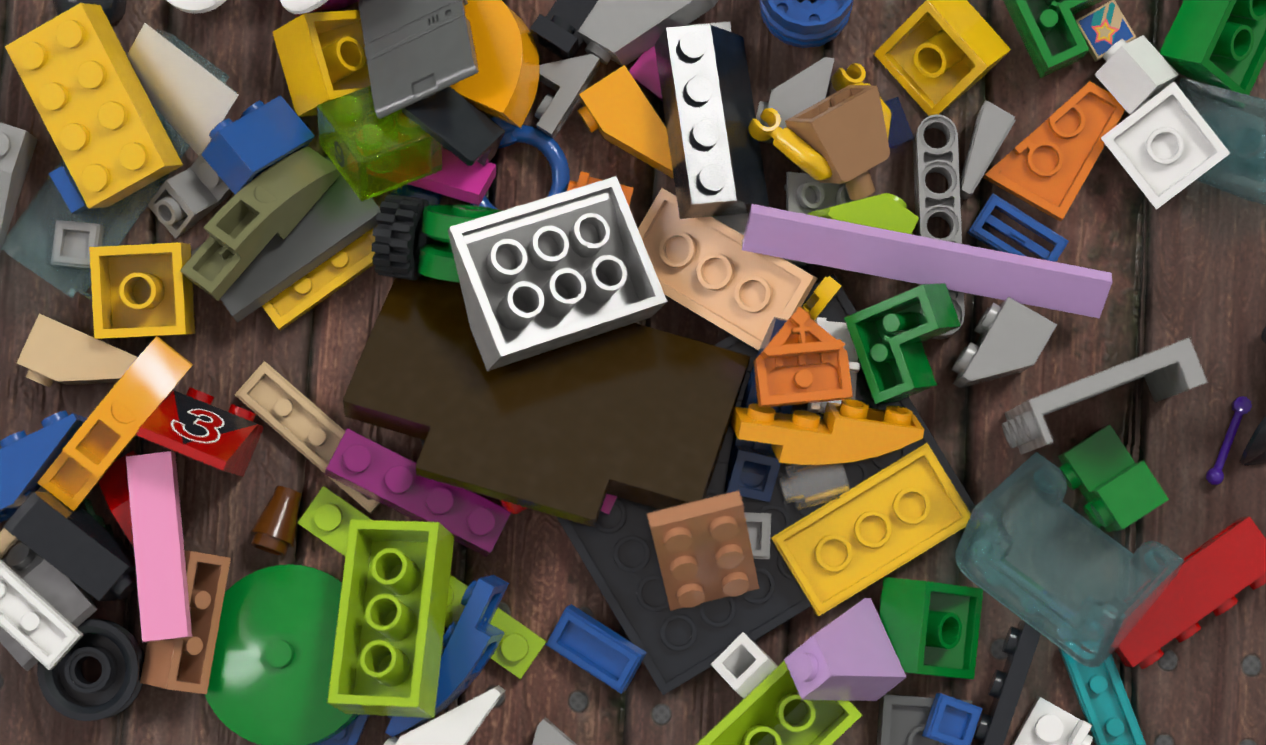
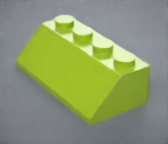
(779, 717)

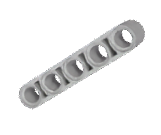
(943, 205)

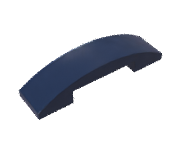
(754, 464)

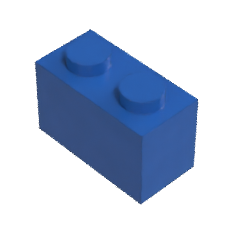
(255, 142)

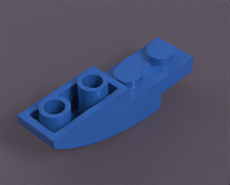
(467, 647)

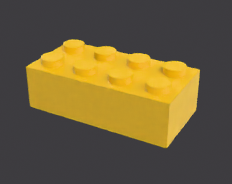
(93, 105)

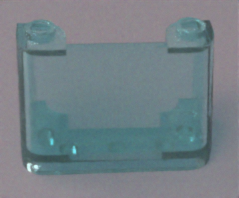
(1059, 566)

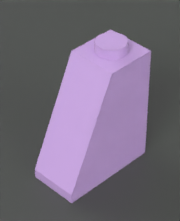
(847, 659)

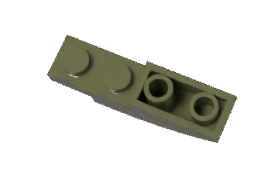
(253, 216)

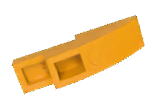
(114, 423)
(843, 435)

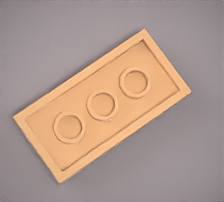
(710, 274)

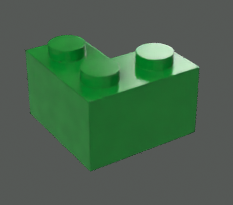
(1050, 31)
(891, 339)
(1110, 480)

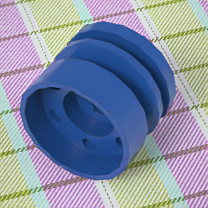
(805, 23)

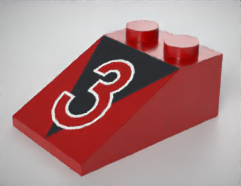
(204, 431)

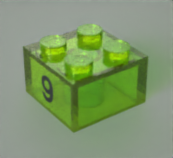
(372, 151)

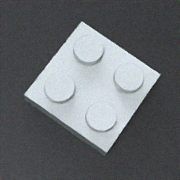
(1165, 145)

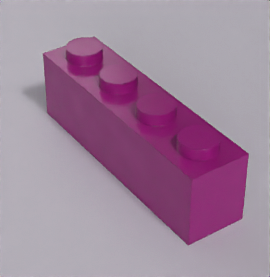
(394, 483)

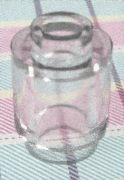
(813, 484)

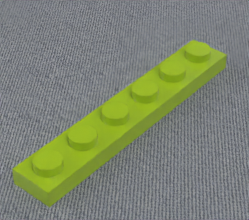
(329, 520)

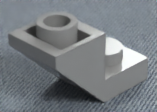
(188, 197)

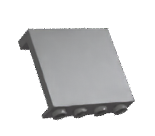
(1165, 371)

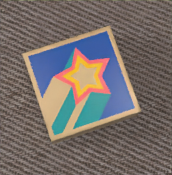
(1104, 28)

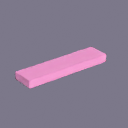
(158, 546)

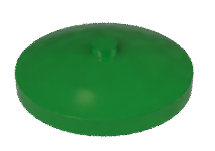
(278, 657)

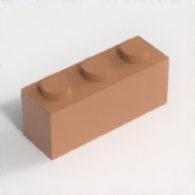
(187, 661)

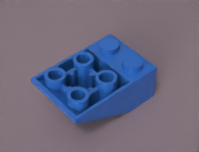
(29, 456)

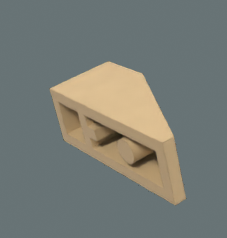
(70, 356)

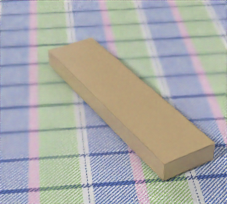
(297, 421)

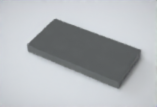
(324, 231)

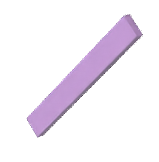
(926, 261)

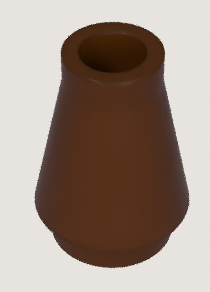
(277, 523)

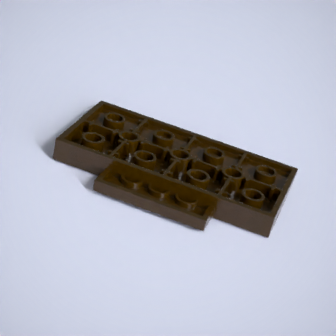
(554, 431)

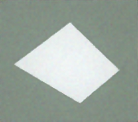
(180, 88)

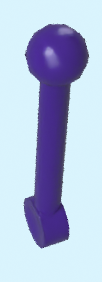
(1240, 406)

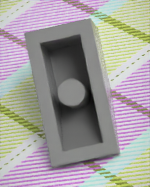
(798, 92)

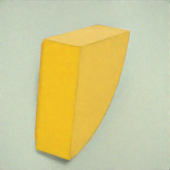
(821, 297)

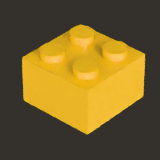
(141, 291)

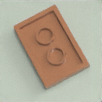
(704, 550)

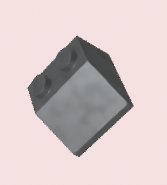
(54, 587)

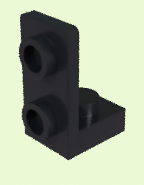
(560, 27)

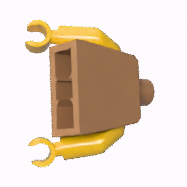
(836, 136)

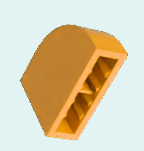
(505, 63)

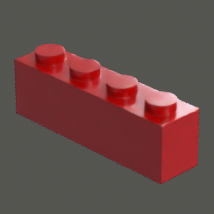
(1202, 586)

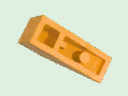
(626, 119)

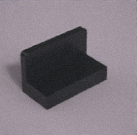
(457, 126)

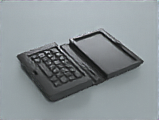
(415, 49)

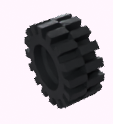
(399, 237)

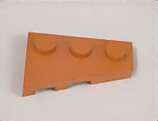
(1060, 153)

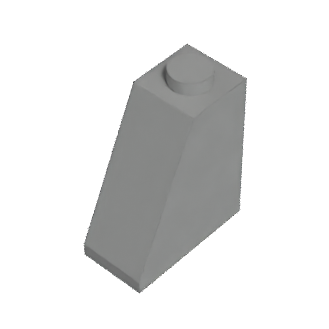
(630, 27)

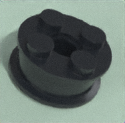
(120, 677)

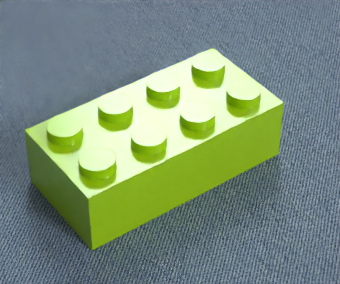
(391, 618)

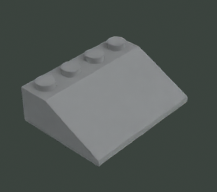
(554, 272)

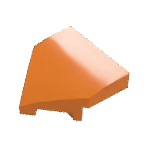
(802, 365)

